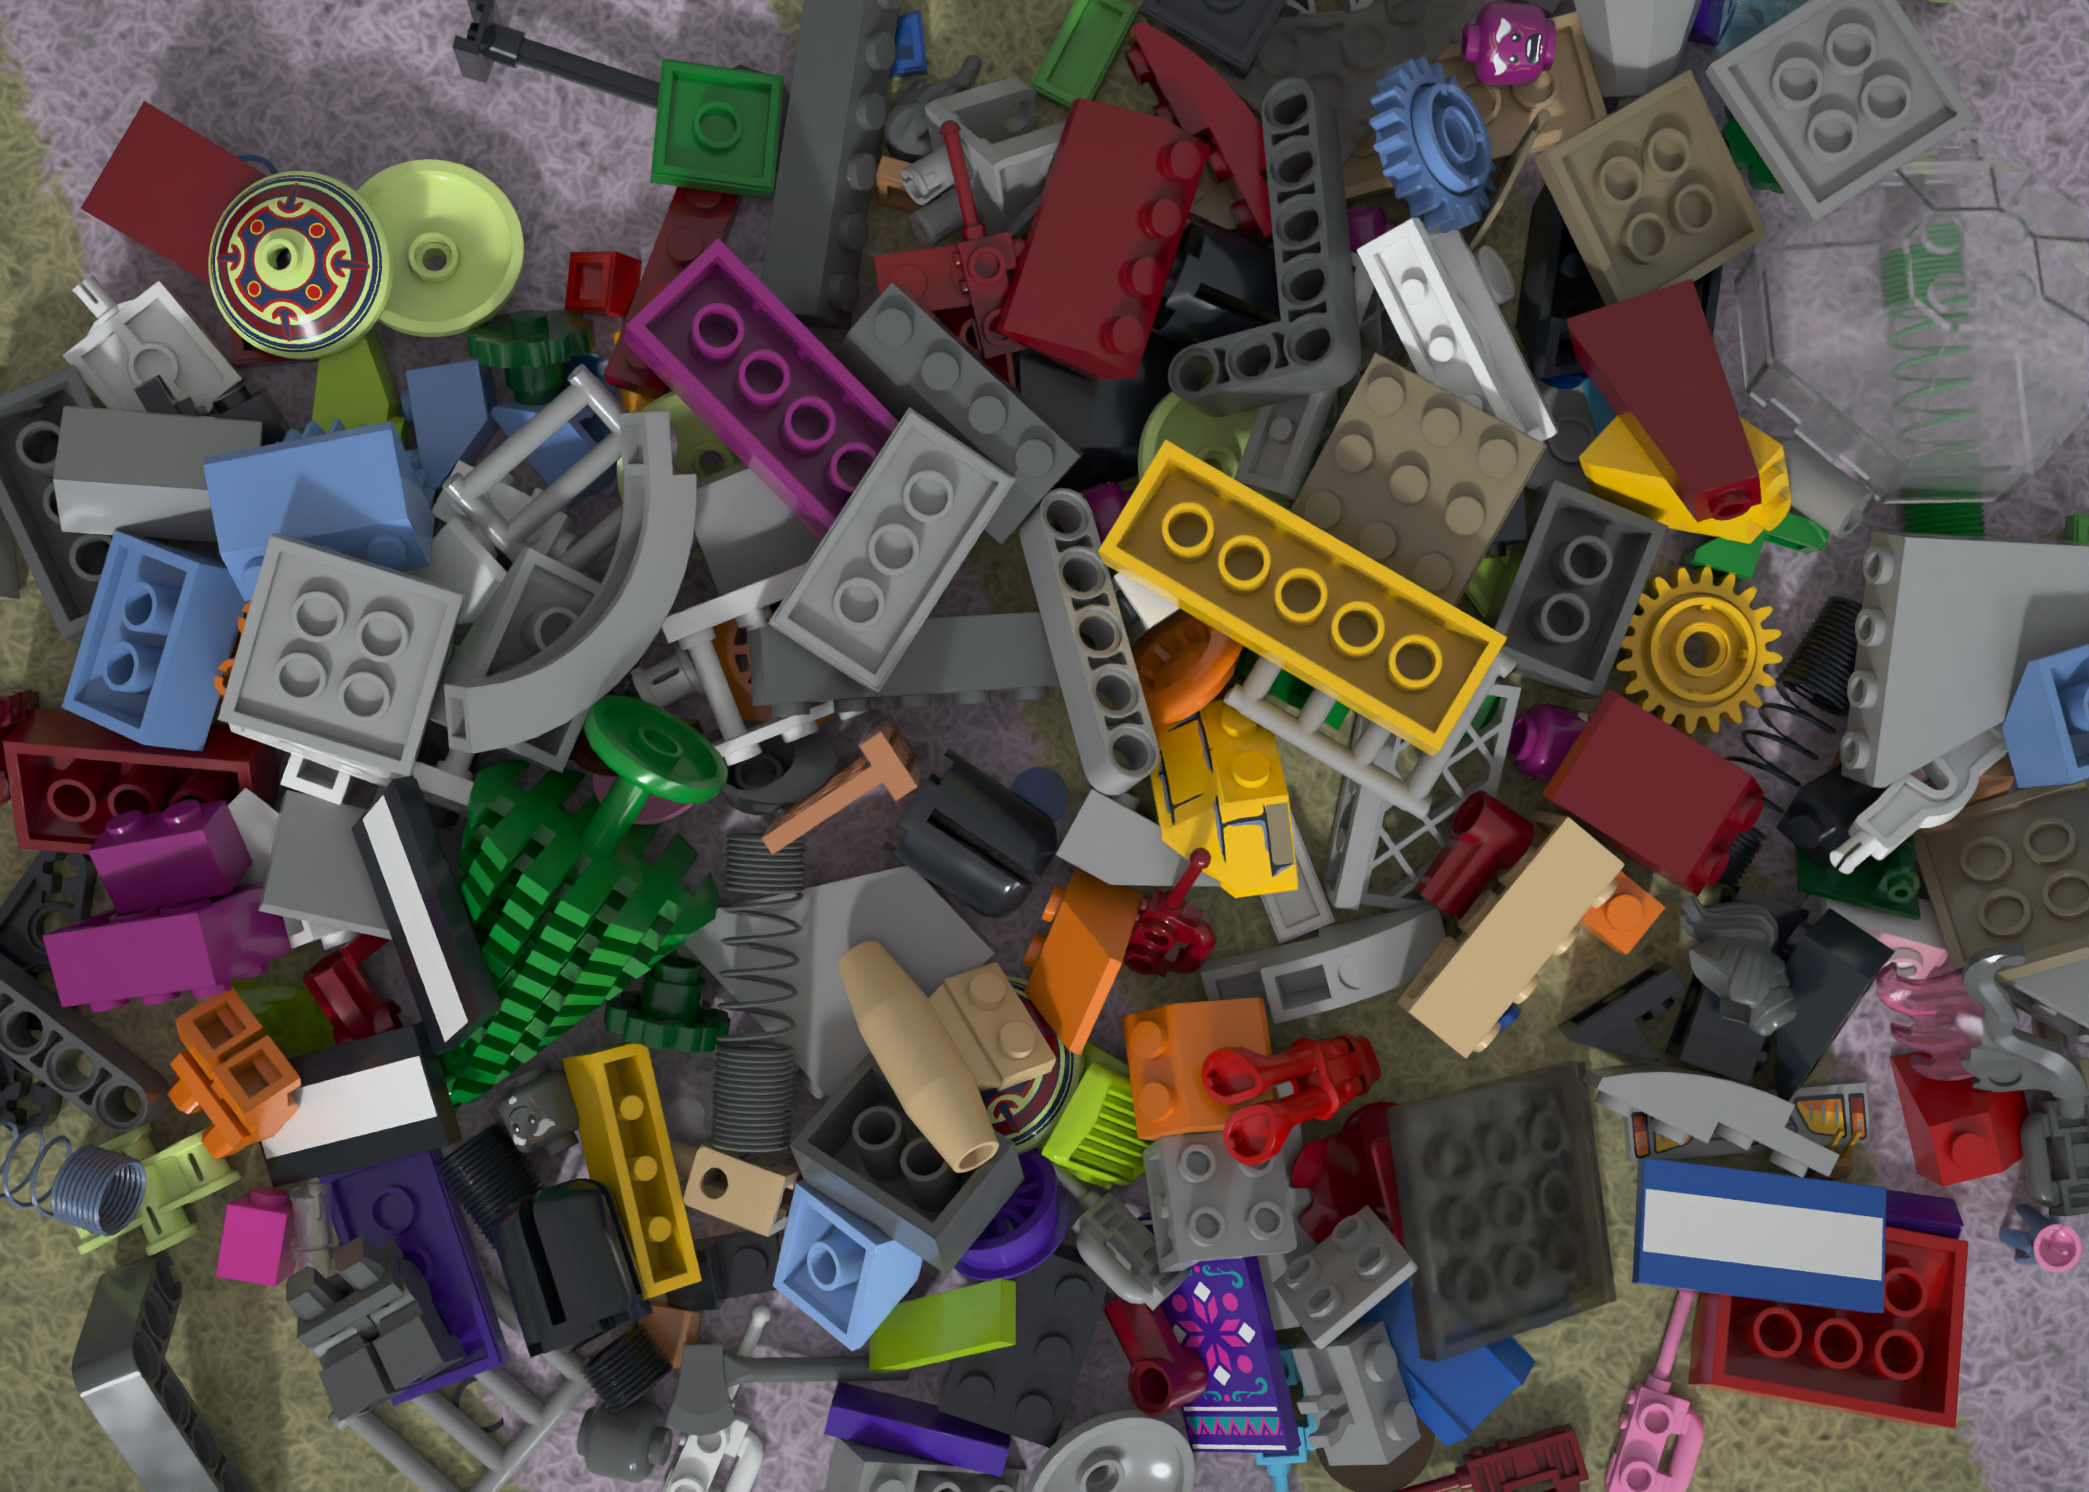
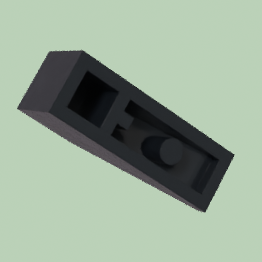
(1829, 976)

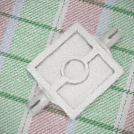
(148, 340)

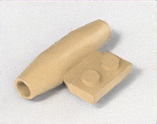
(945, 1046)

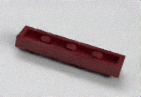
(687, 231)

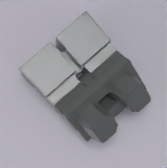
(345, 1313)

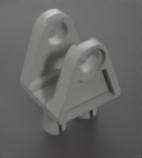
(1001, 157)

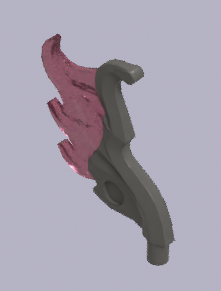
(1972, 1032)

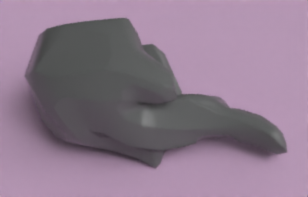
(906, 122)

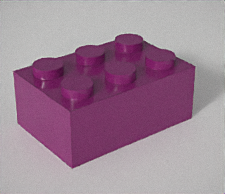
(165, 950)

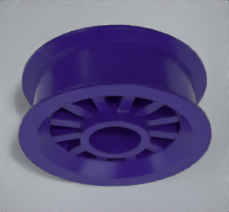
(1024, 1228)

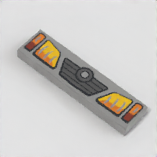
(1816, 1116)

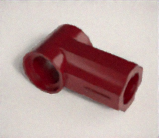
(1482, 841)
(350, 999)
(1161, 1369)

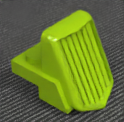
(1098, 1127)

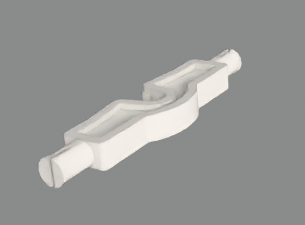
(1914, 805)

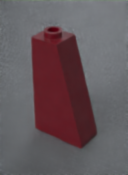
(1671, 393)

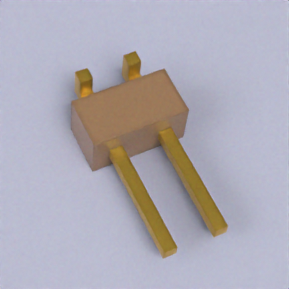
(1844, 1164)

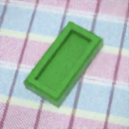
(1084, 50)

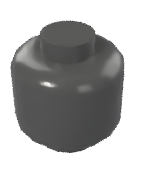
(626, 1442)

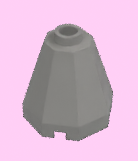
(1635, 42)

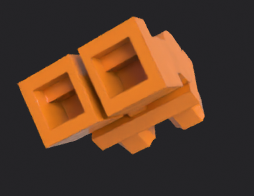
(228, 1077)

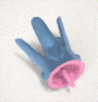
(2048, 1242)

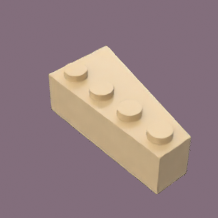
(1512, 934)

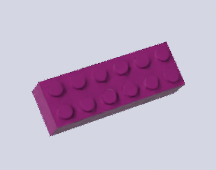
(762, 384)

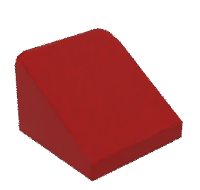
(602, 283)

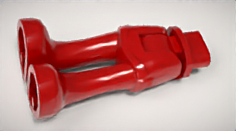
(1323, 1080)

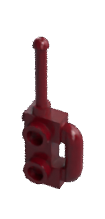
(981, 258)
(1165, 922)
(1517, 1463)

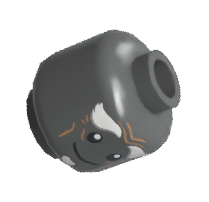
(540, 1111)

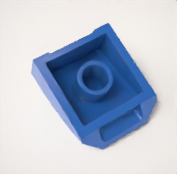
(1455, 1392)

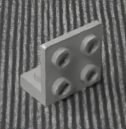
(1212, 1204)
(1344, 1276)

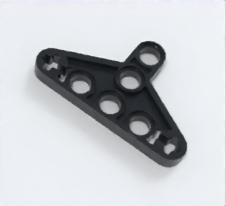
(22, 943)

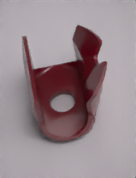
(1349, 1173)

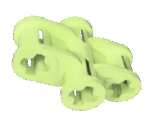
(173, 1179)

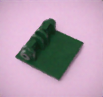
(1874, 884)

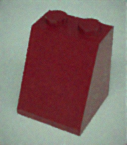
(169, 189)
(1654, 794)

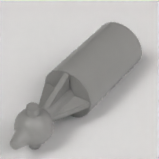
(1822, 489)

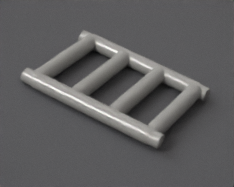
(512, 534)
(1358, 761)
(501, 1461)

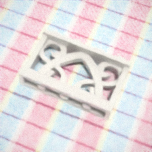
(1454, 323)

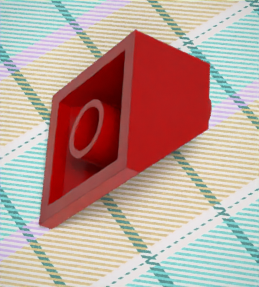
(1957, 1128)

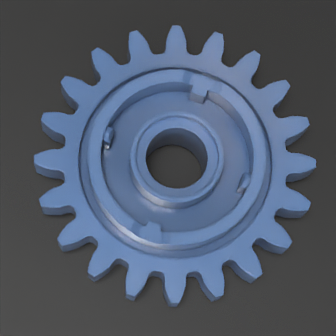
(1433, 145)

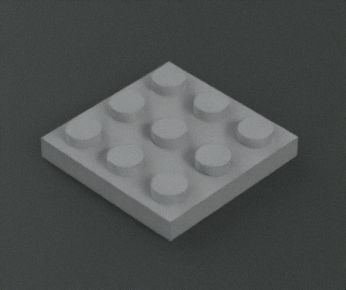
(1838, 99)
(341, 654)

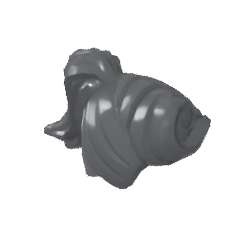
(1739, 962)

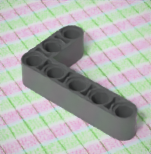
(1300, 268)
(55, 1054)
(136, 1392)

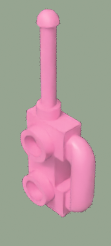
(1653, 1417)

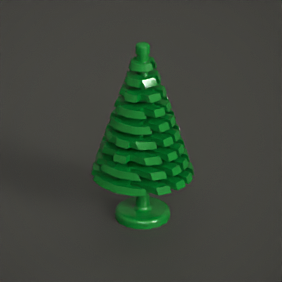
(565, 897)

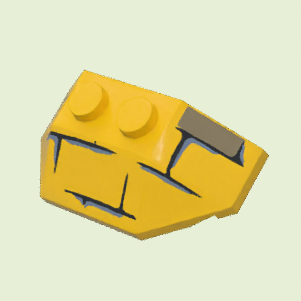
(1227, 793)

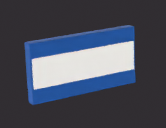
(1760, 1235)

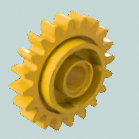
(1732, 644)

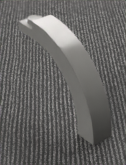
(617, 621)

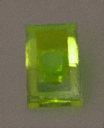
(287, 1014)

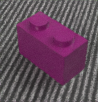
(170, 855)

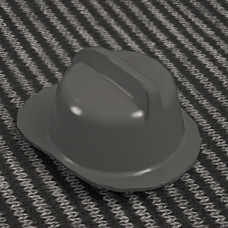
(779, 774)

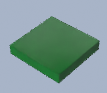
(717, 129)

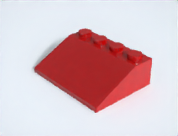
(1848, 1361)

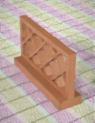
(886, 759)

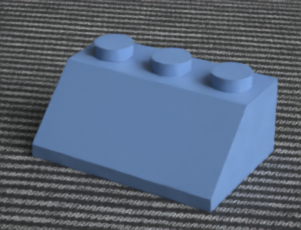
(327, 489)
(155, 643)
(2050, 720)

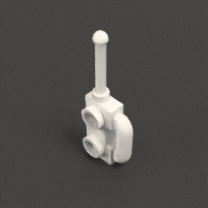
(704, 1453)

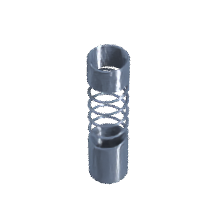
(91, 1190)

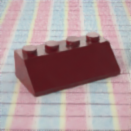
(1103, 239)
(79, 775)

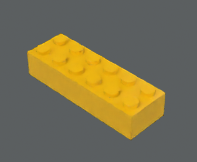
(1301, 598)

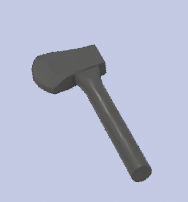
(706, 1372)

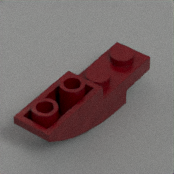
(1210, 110)

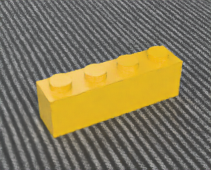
(632, 1154)

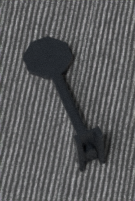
(492, 42)

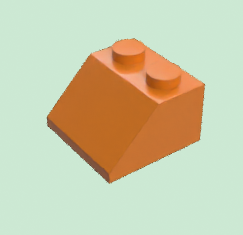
(1079, 953)
(1167, 1059)

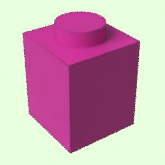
(258, 1238)

